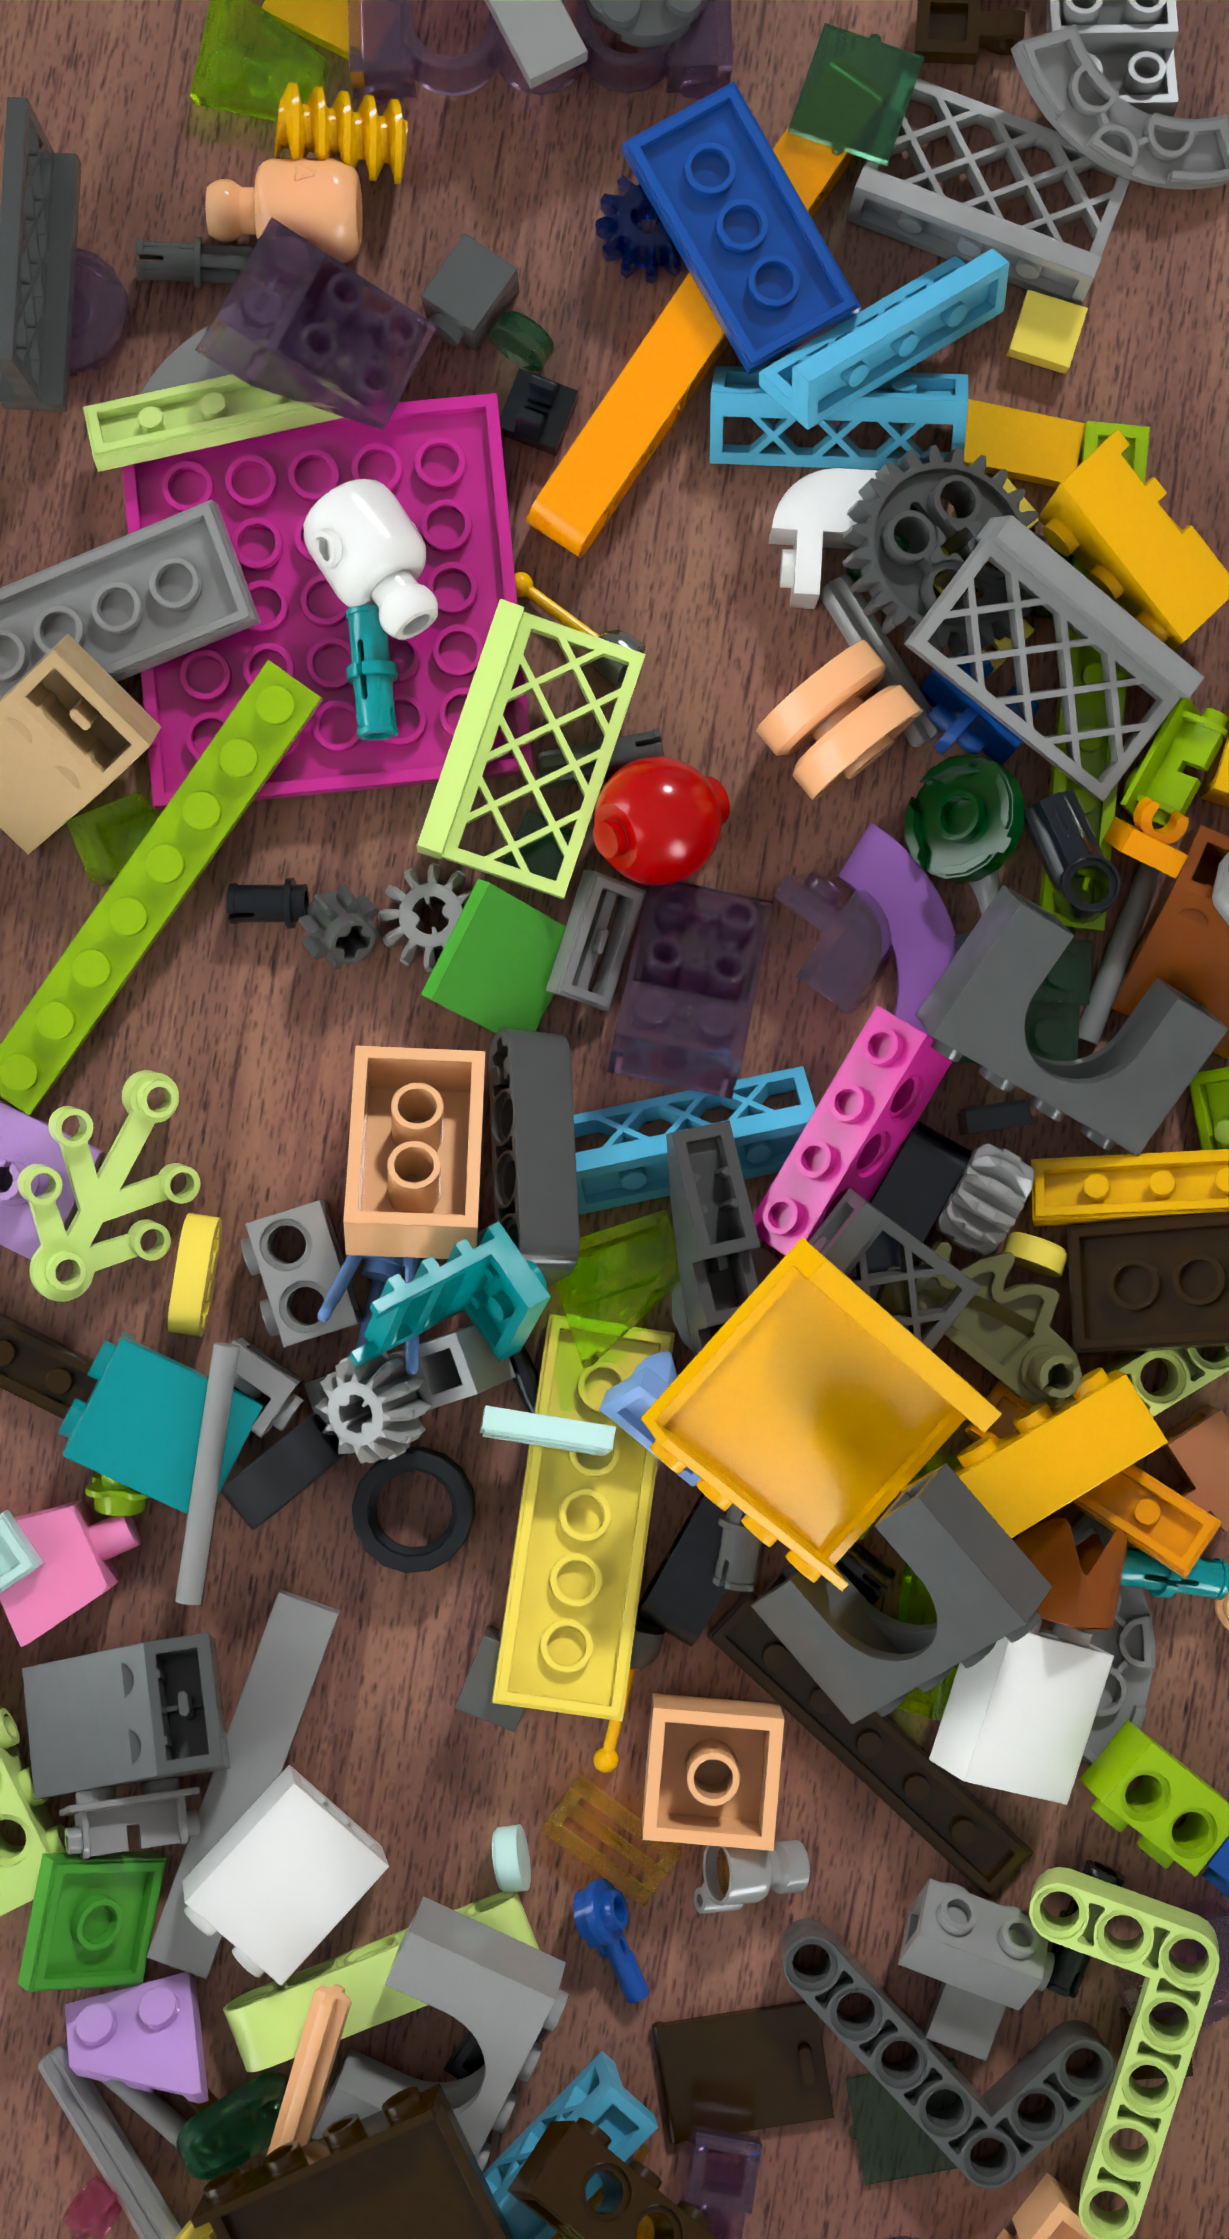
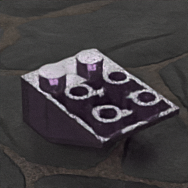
(315, 331)
(691, 988)

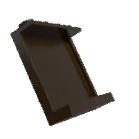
(366, 2178)

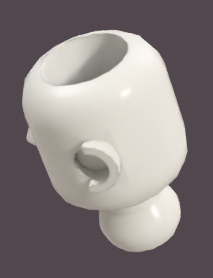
(372, 555)

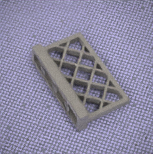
(926, 219)
(1088, 613)

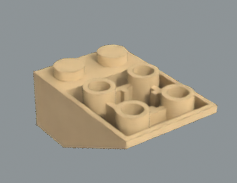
(64, 741)

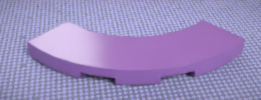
(915, 912)

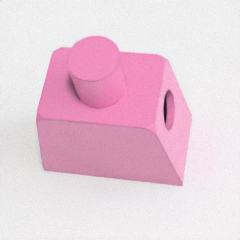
(75, 1566)

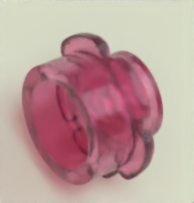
(92, 2210)

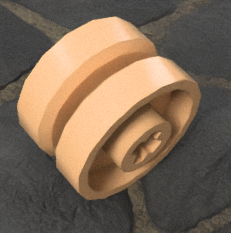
(832, 712)

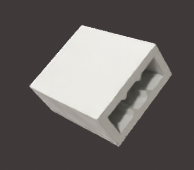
(1024, 1713)
(282, 1877)

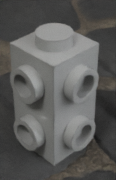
(975, 1945)

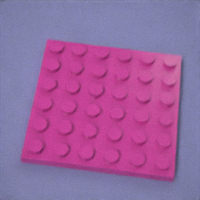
(451, 481)

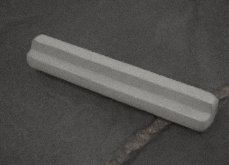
(848, 614)

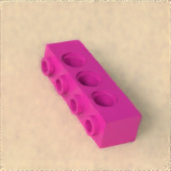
(853, 1129)

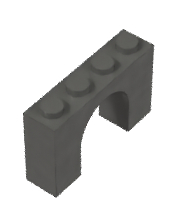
(1116, 1091)
(968, 1565)

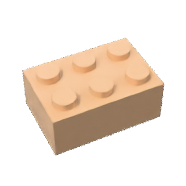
(414, 1151)

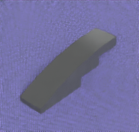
(710, 1227)

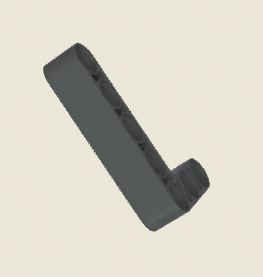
(930, 2070)

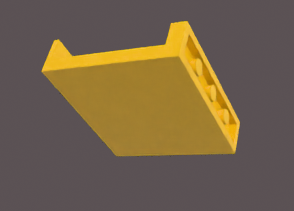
(810, 1412)

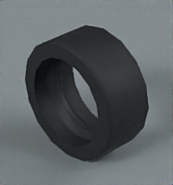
(283, 1471)
(421, 1557)

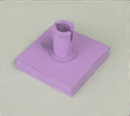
(22, 1143)

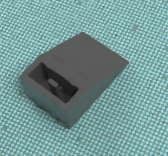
(126, 1716)

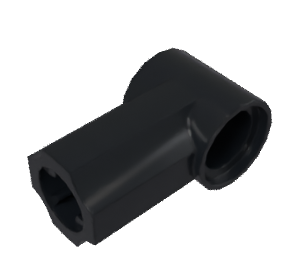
(1070, 850)

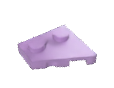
(141, 2037)

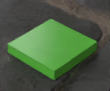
(497, 962)
(91, 1920)

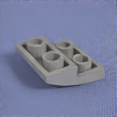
(1128, 44)

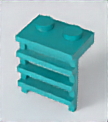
(489, 1282)

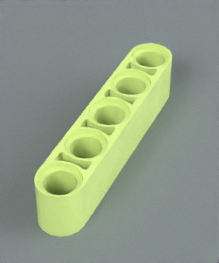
(272, 2016)

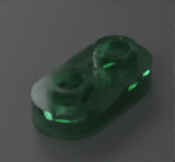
(232, 2127)

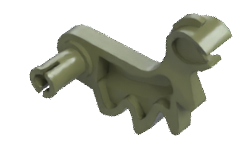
(1000, 1327)

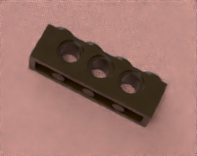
(556, 2180)

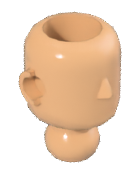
(306, 195)

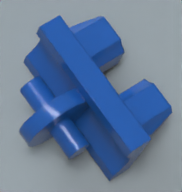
(966, 721)

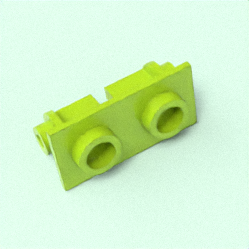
(1179, 741)

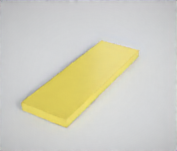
(578, 1543)

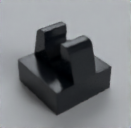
(538, 411)

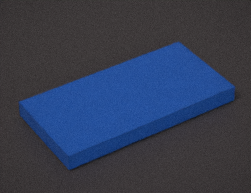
(740, 228)

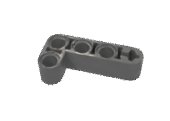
(534, 1148)

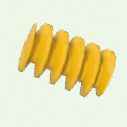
(341, 131)

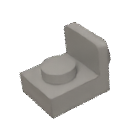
(263, 1374)

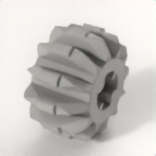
(410, 906)
(986, 1200)
(373, 1408)

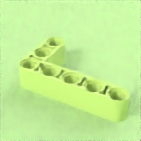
(1146, 2041)

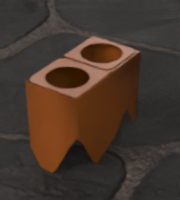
(1082, 1576)

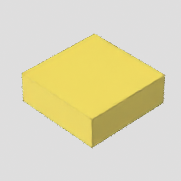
(1047, 331)

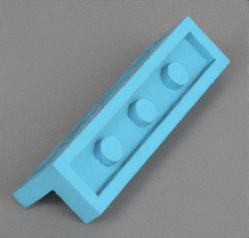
(887, 337)
(904, 399)
(636, 1166)
(592, 2095)

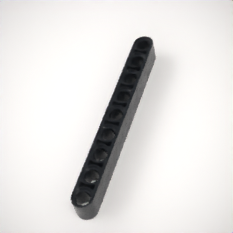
(912, 1196)

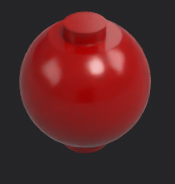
(659, 820)

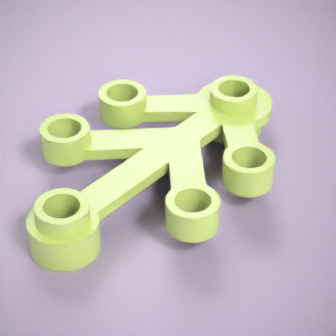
(101, 1194)

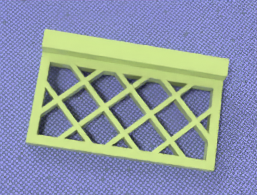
(478, 729)

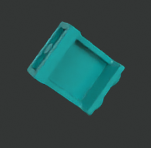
(148, 1422)

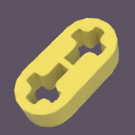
(194, 1275)

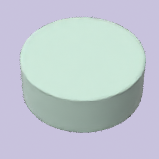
(511, 1859)

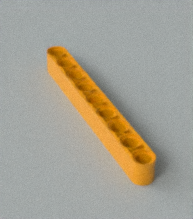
(656, 384)

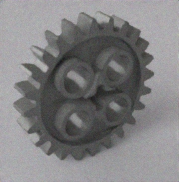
(904, 581)

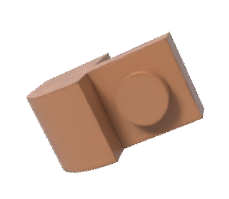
(1201, 1459)

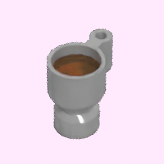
(746, 1875)

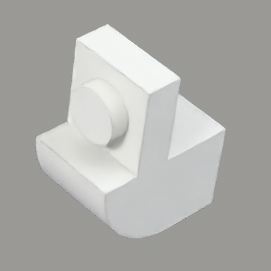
(812, 518)

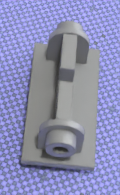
(103, 1819)

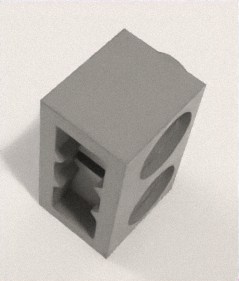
(314, 1269)

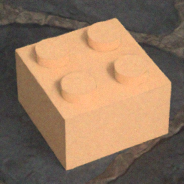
(712, 1772)

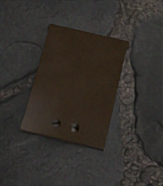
(743, 2070)

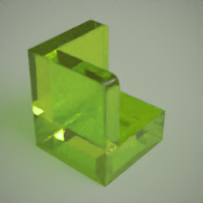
(111, 836)

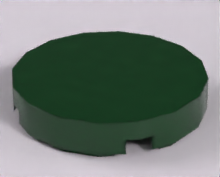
(965, 818)

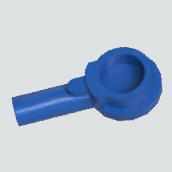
(600, 1920)

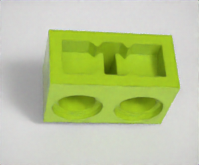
(1159, 1800)

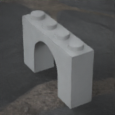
(491, 1987)

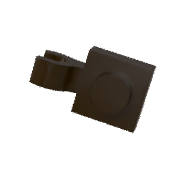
(956, 29)

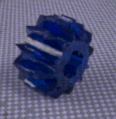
(625, 237)

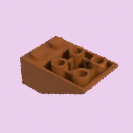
(1185, 936)

